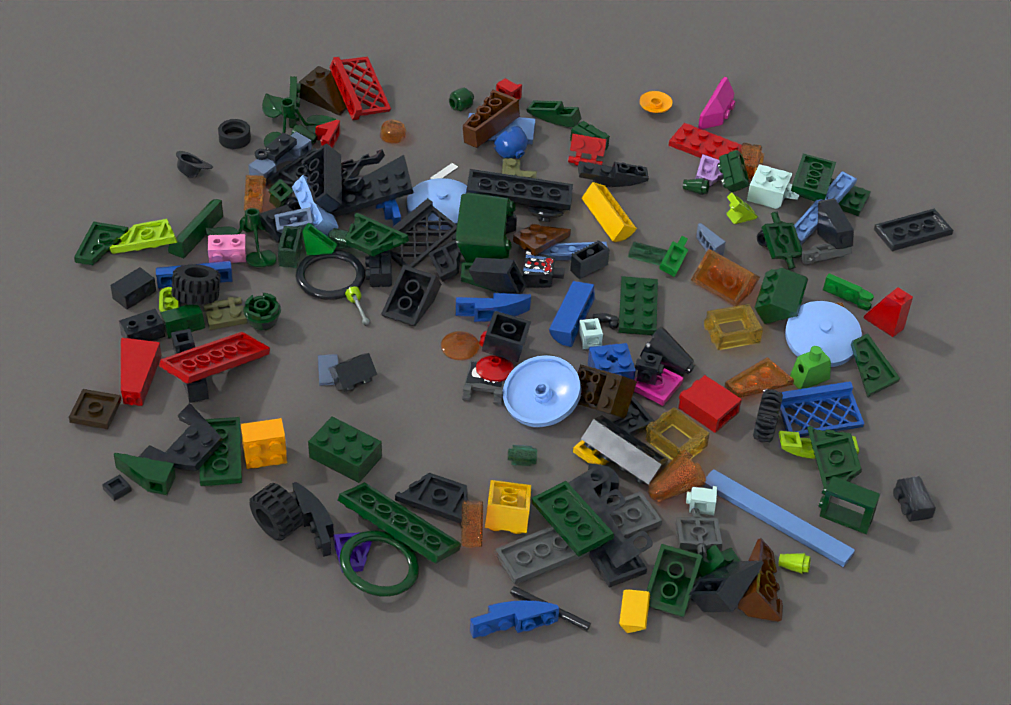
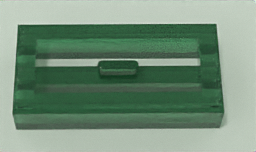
(647, 253)

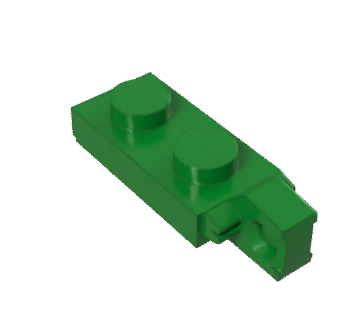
(674, 257)

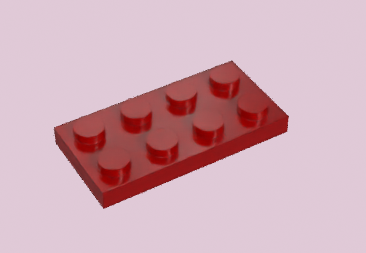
(699, 142)

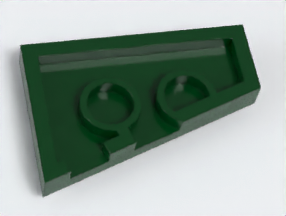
(295, 89)

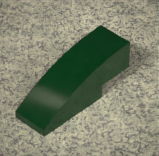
(555, 113)

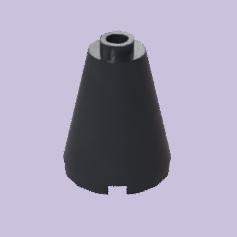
(673, 355)

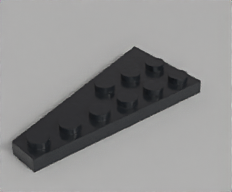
(380, 186)

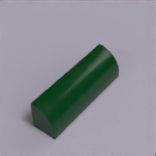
(196, 229)

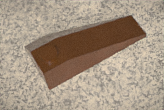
(761, 597)

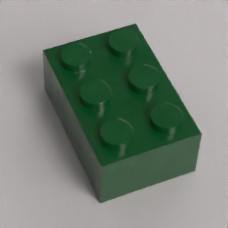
(345, 449)

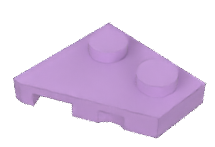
(709, 169)

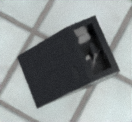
(725, 586)

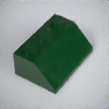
(780, 295)

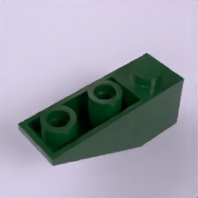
(149, 474)

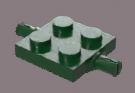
(782, 240)

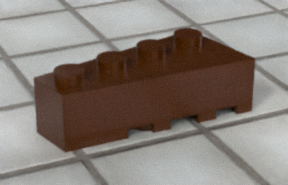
(490, 118)

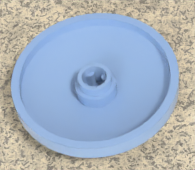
(444, 195)
(823, 326)
(542, 391)

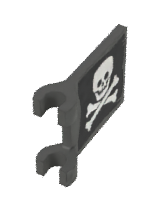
(475, 382)

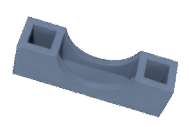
(268, 167)

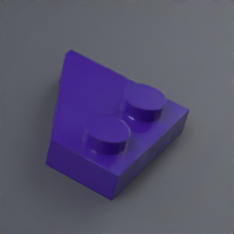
(359, 553)

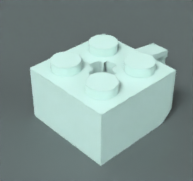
(770, 187)

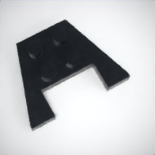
(352, 169)
(192, 447)

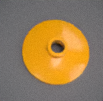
(655, 101)

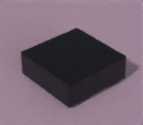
(117, 487)

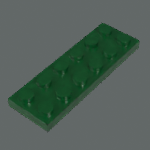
(399, 522)

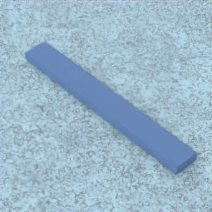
(779, 518)

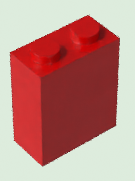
(709, 403)

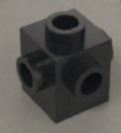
(649, 368)

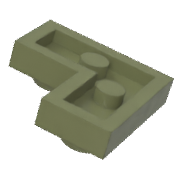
(512, 167)

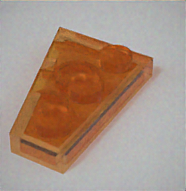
(758, 378)

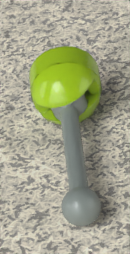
(355, 299)

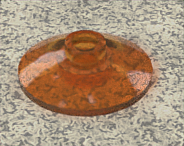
(460, 345)

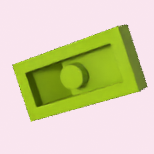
(740, 210)

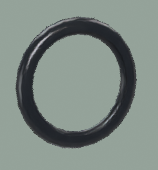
(335, 294)

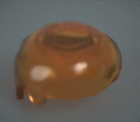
(392, 131)

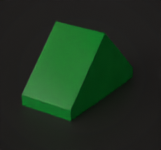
(316, 241)

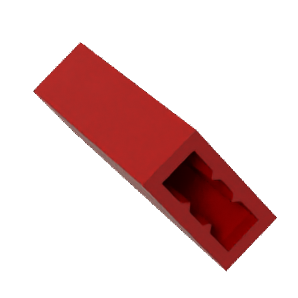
(138, 368)

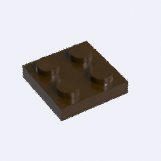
(95, 409)

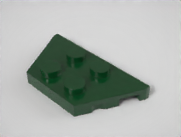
(373, 236)
(834, 454)

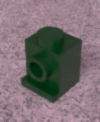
(279, 193)

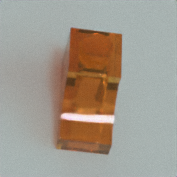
(254, 192)

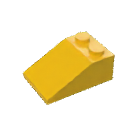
(508, 507)

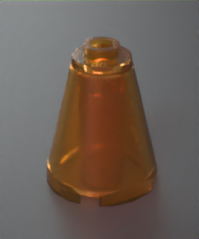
(677, 478)

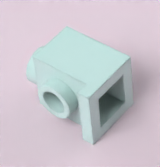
(590, 333)
(703, 499)

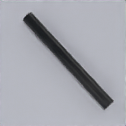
(562, 613)

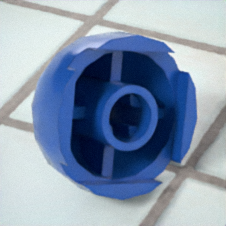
(511, 144)

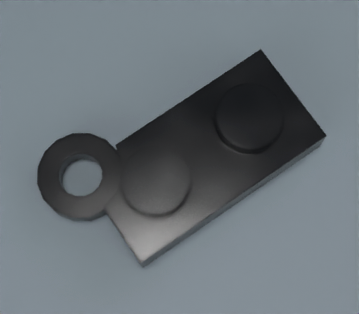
(277, 148)

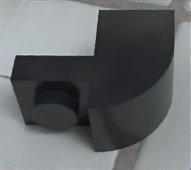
(607, 486)

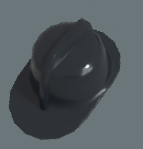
(190, 164)

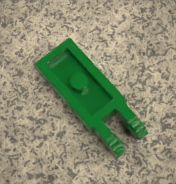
(848, 291)

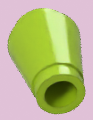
(796, 562)

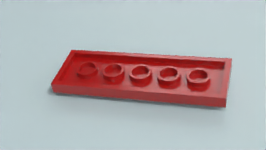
(214, 357)

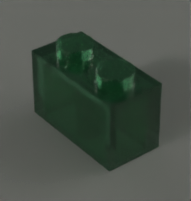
(290, 246)

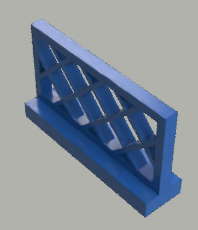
(820, 394)

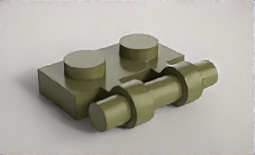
(225, 317)

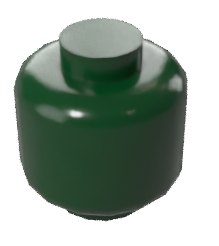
(461, 99)

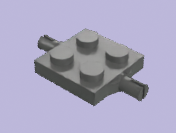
(698, 533)

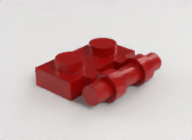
(587, 145)

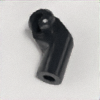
(605, 318)

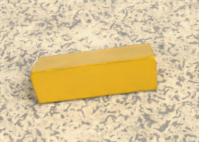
(634, 610)

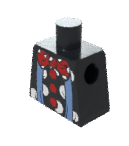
(540, 271)

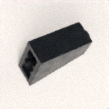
(834, 225)
(498, 275)

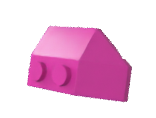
(718, 106)

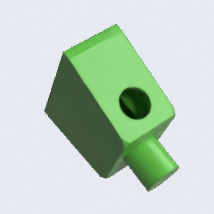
(811, 368)

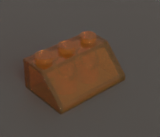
(724, 278)

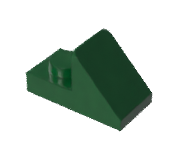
(717, 559)

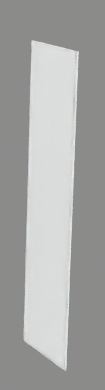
(445, 171)

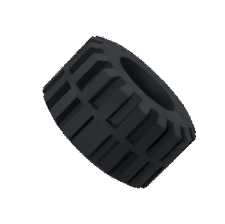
(195, 284)
(276, 511)

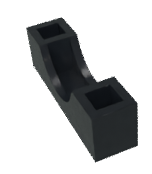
(198, 389)

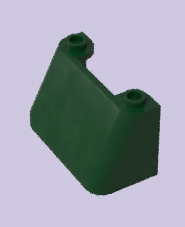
(483, 226)

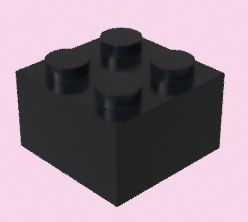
(506, 336)

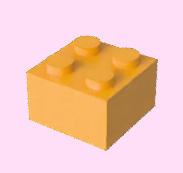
(264, 443)

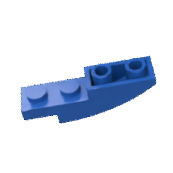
(484, 308)
(520, 614)

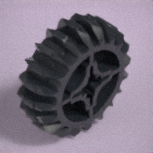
(767, 415)

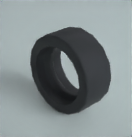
(234, 125)

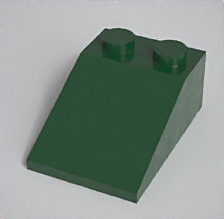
(673, 579)

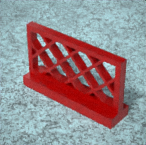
(348, 88)

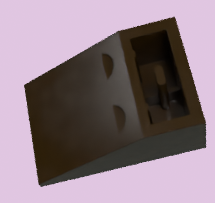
(605, 391)

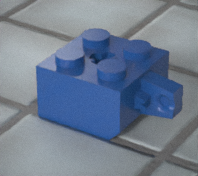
(613, 359)

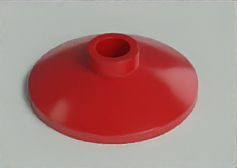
(494, 368)

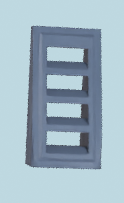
(710, 240)

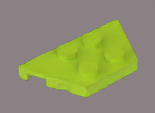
(145, 236)

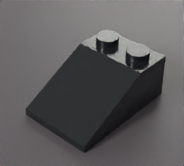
(411, 295)

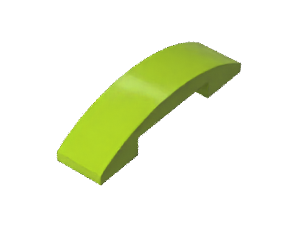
(799, 446)

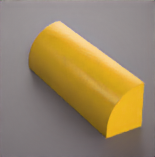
(608, 212)

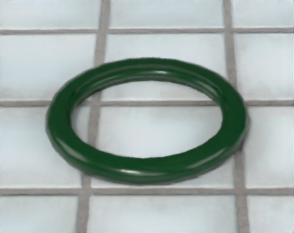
(381, 591)

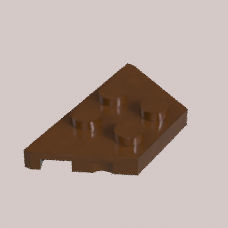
(540, 237)

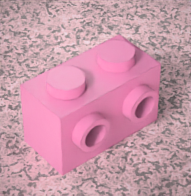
(227, 248)

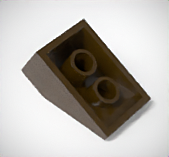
(322, 91)

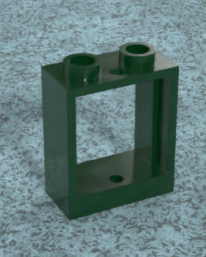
(853, 494)

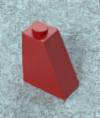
(891, 312)

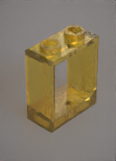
(747, 336)
(698, 436)

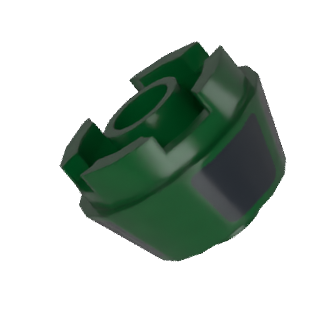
(262, 311)

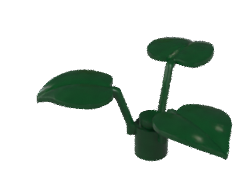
(274, 106)
(253, 222)

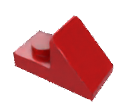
(328, 132)

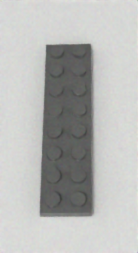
(547, 549)

